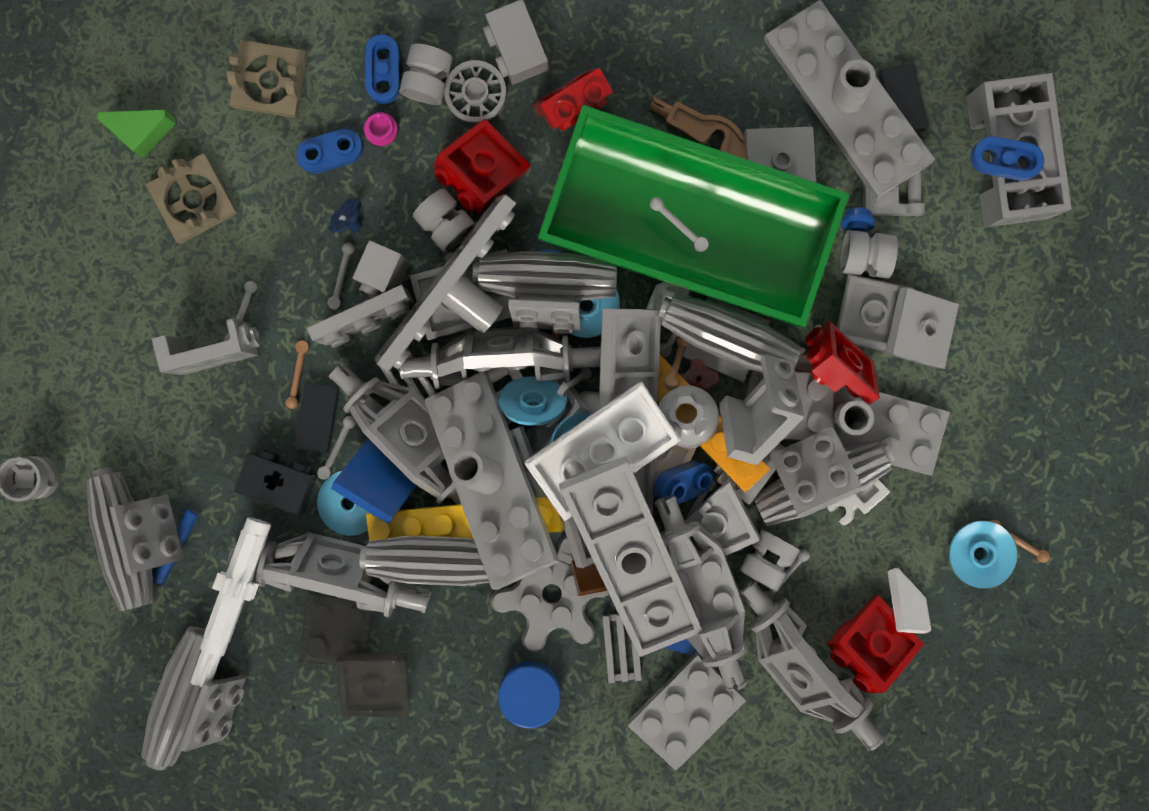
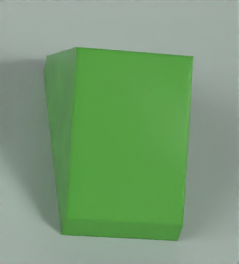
(139, 129)

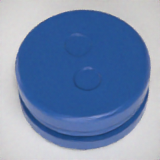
(529, 694)

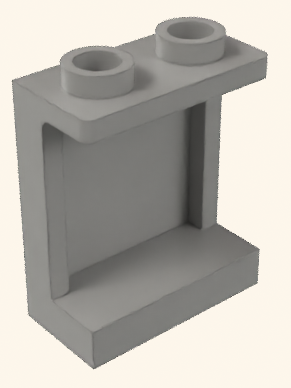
(176, 358)
(765, 416)

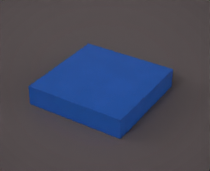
(374, 483)

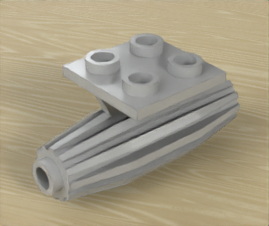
(546, 286)
(724, 335)
(820, 474)
(130, 537)
(424, 560)
(184, 713)

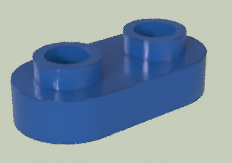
(382, 71)
(328, 150)
(1005, 156)
(684, 481)

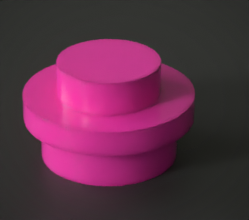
(380, 129)

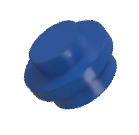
(858, 219)

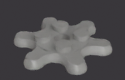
(543, 615)

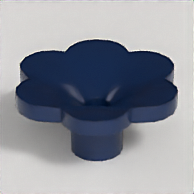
(346, 217)

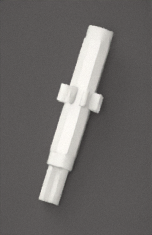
(234, 589)

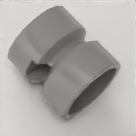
(427, 69)
(441, 217)
(868, 254)
(28, 478)
(763, 570)

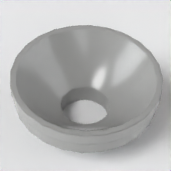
(707, 416)

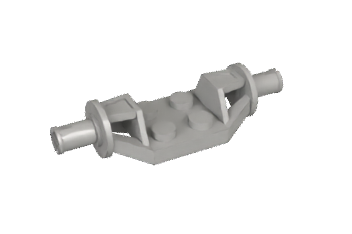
(500, 348)
(399, 430)
(334, 570)
(710, 591)
(801, 671)

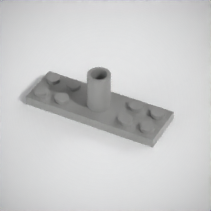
(848, 99)
(452, 289)
(627, 357)
(908, 427)
(491, 481)
(631, 556)

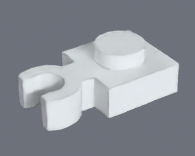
(864, 500)

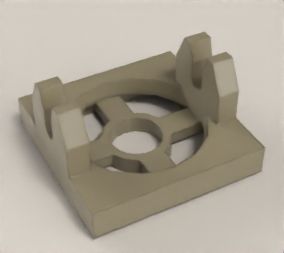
(246, 54)
(159, 191)

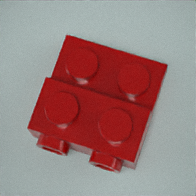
(566, 102)
(479, 166)
(841, 363)
(873, 647)

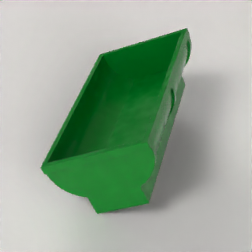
(761, 225)

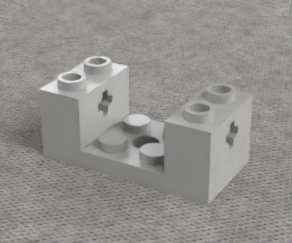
(1019, 111)

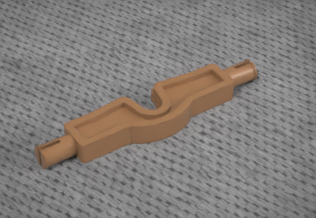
(701, 127)

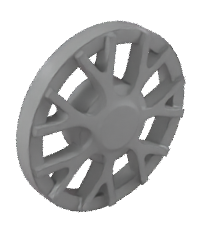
(475, 91)

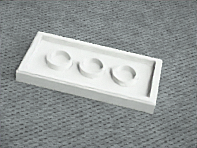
(624, 427)

